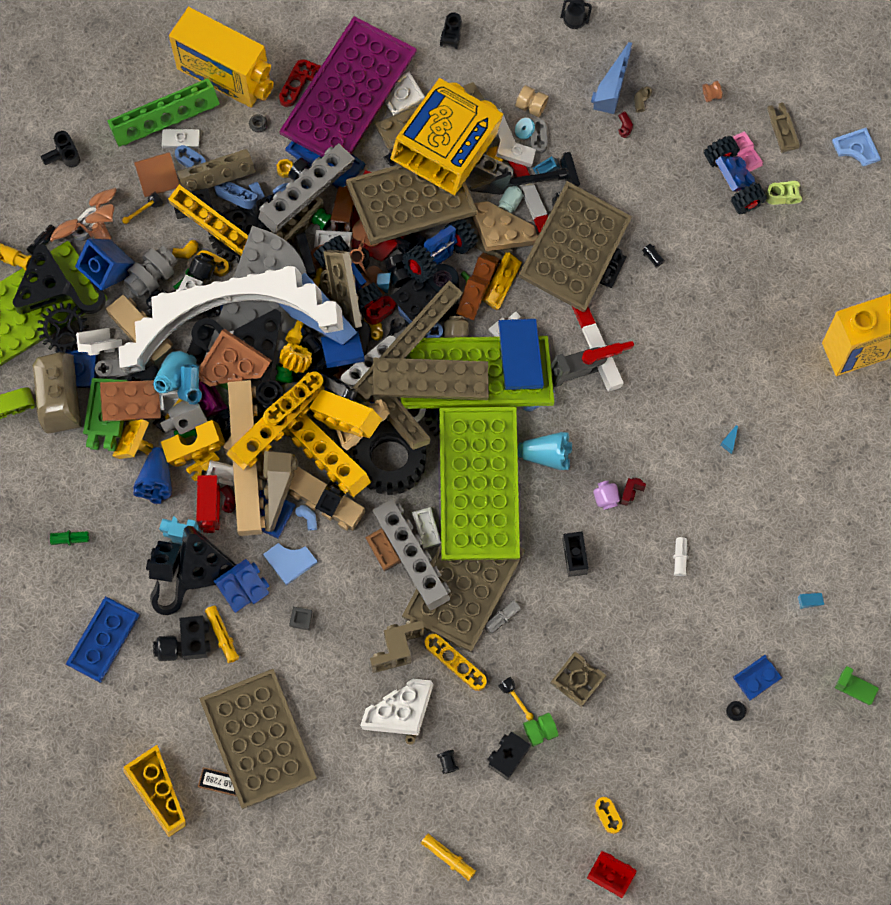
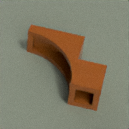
(477, 285)

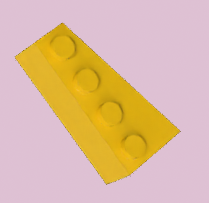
(345, 414)
(155, 788)

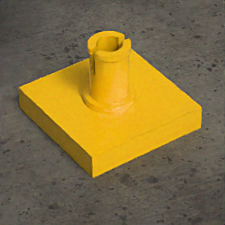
(132, 440)

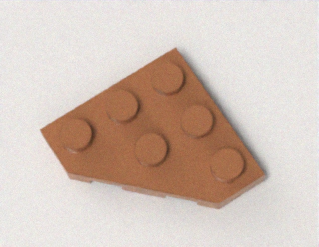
(232, 361)

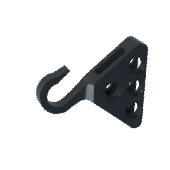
(43, 296)
(253, 329)
(191, 558)

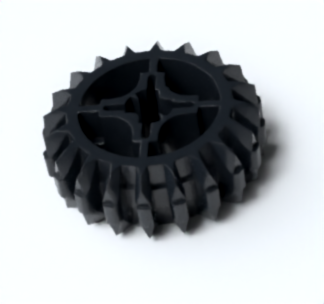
(48, 318)

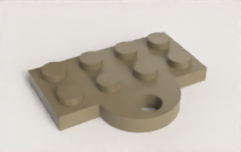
(339, 285)

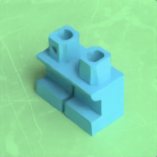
(174, 529)

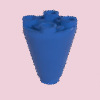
(154, 478)

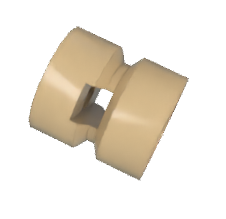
(533, 101)

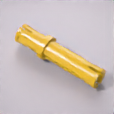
(221, 633)
(454, 861)

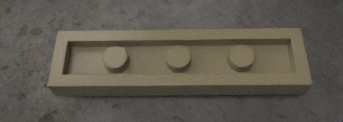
(405, 423)

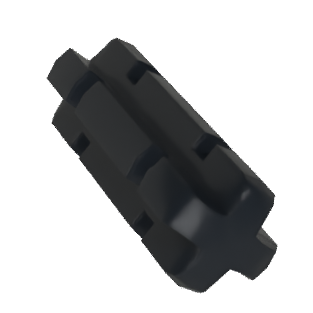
(43, 238)

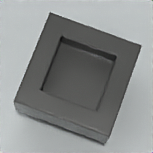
(300, 618)

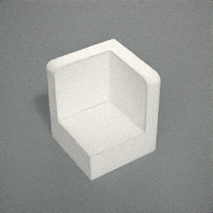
(167, 401)

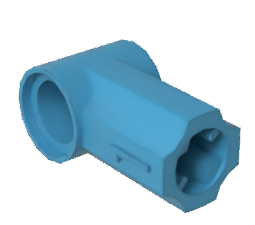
(189, 384)

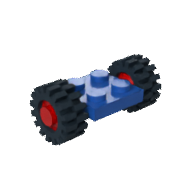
(734, 169)
(423, 261)
(369, 293)

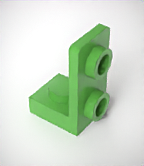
(856, 687)

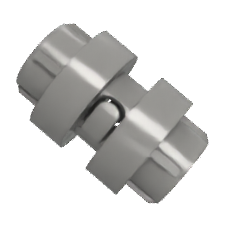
(144, 277)

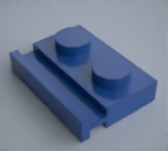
(757, 677)

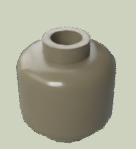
(456, 327)

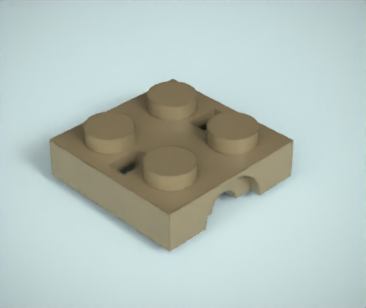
(580, 675)

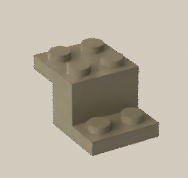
(397, 646)

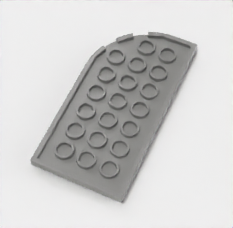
(261, 253)

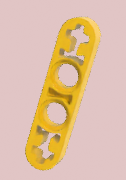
(292, 398)
(455, 662)

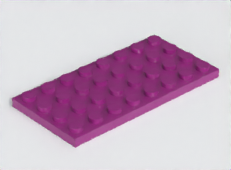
(348, 89)

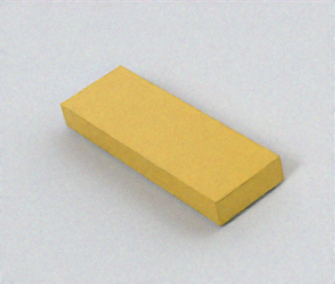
(502, 281)

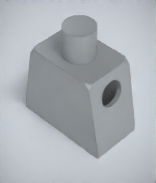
(184, 417)

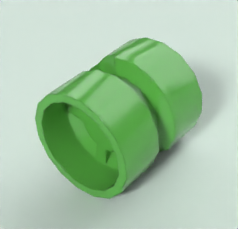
(540, 729)

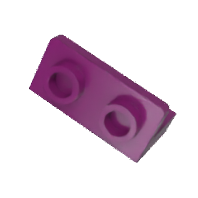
(211, 401)

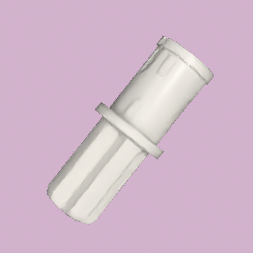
(680, 556)

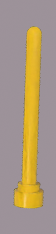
(294, 335)

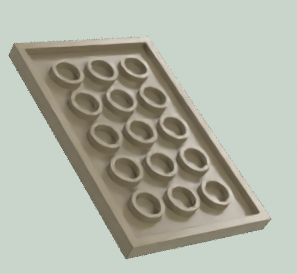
(402, 203)
(575, 246)
(473, 595)
(257, 739)

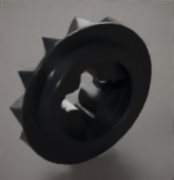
(219, 418)

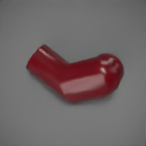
(627, 125)
(229, 504)

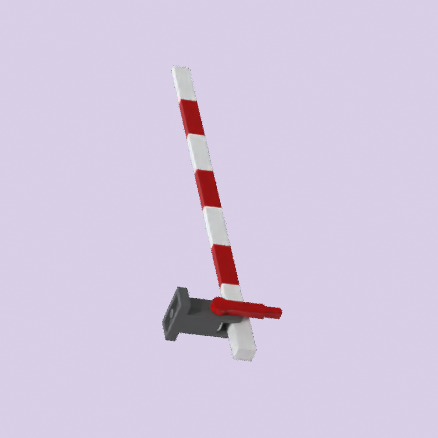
(599, 355)

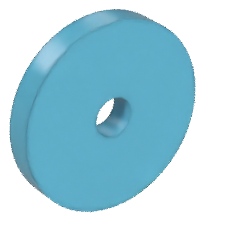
(519, 128)

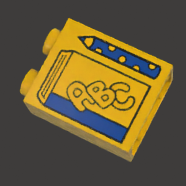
(226, 57)
(447, 135)
(859, 335)

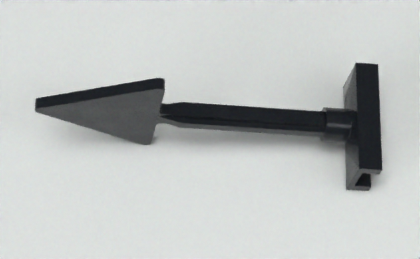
(498, 184)

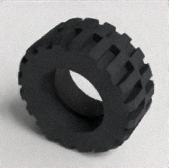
(389, 480)

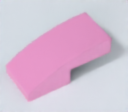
(747, 151)

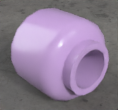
(607, 495)

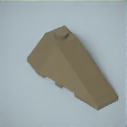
(279, 472)

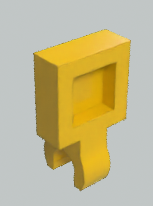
(201, 464)

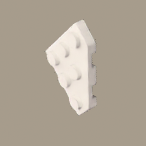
(400, 710)

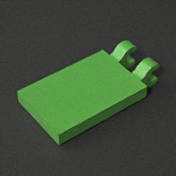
(93, 422)

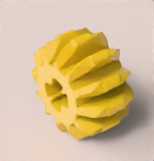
(295, 358)

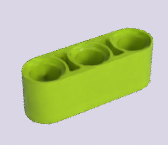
(16, 402)

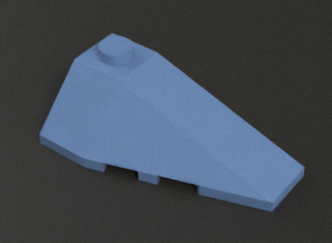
(609, 89)
(339, 336)

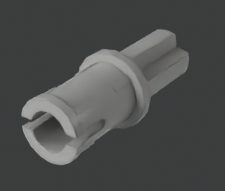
(502, 616)

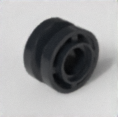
(265, 387)

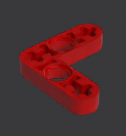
(301, 76)

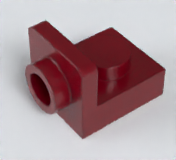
(629, 493)

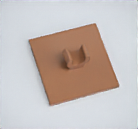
(157, 174)

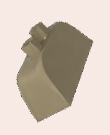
(56, 392)

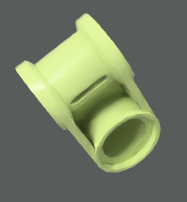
(787, 193)

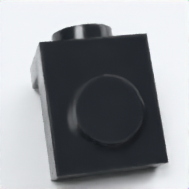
(410, 242)

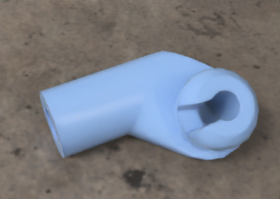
(309, 515)

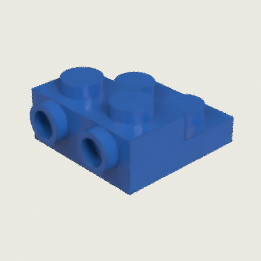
(242, 585)

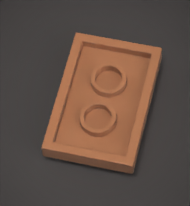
(129, 401)

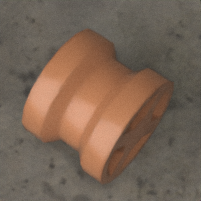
(712, 91)

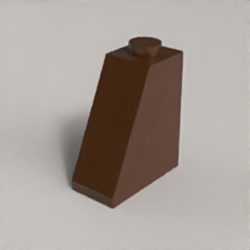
(342, 211)

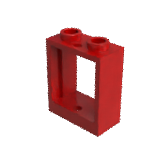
(208, 503)

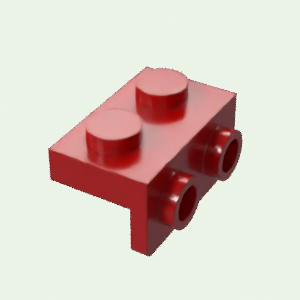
(612, 874)

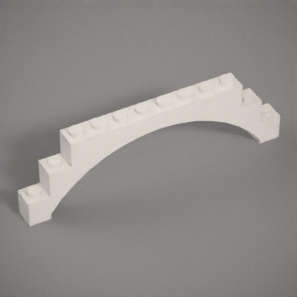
(176, 308)

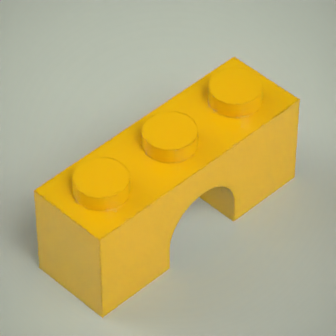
(208, 440)

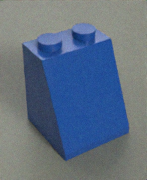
(103, 263)

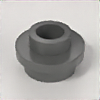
(258, 118)

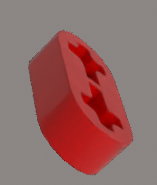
(382, 312)

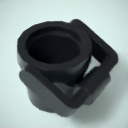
(575, 13)

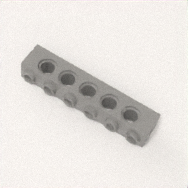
(276, 219)
(385, 515)

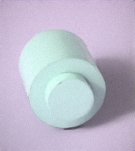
(511, 199)

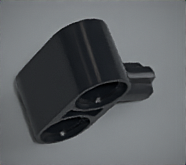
(62, 151)

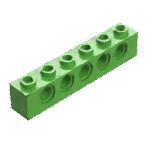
(154, 112)

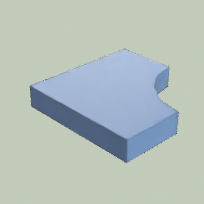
(857, 145)
(289, 563)

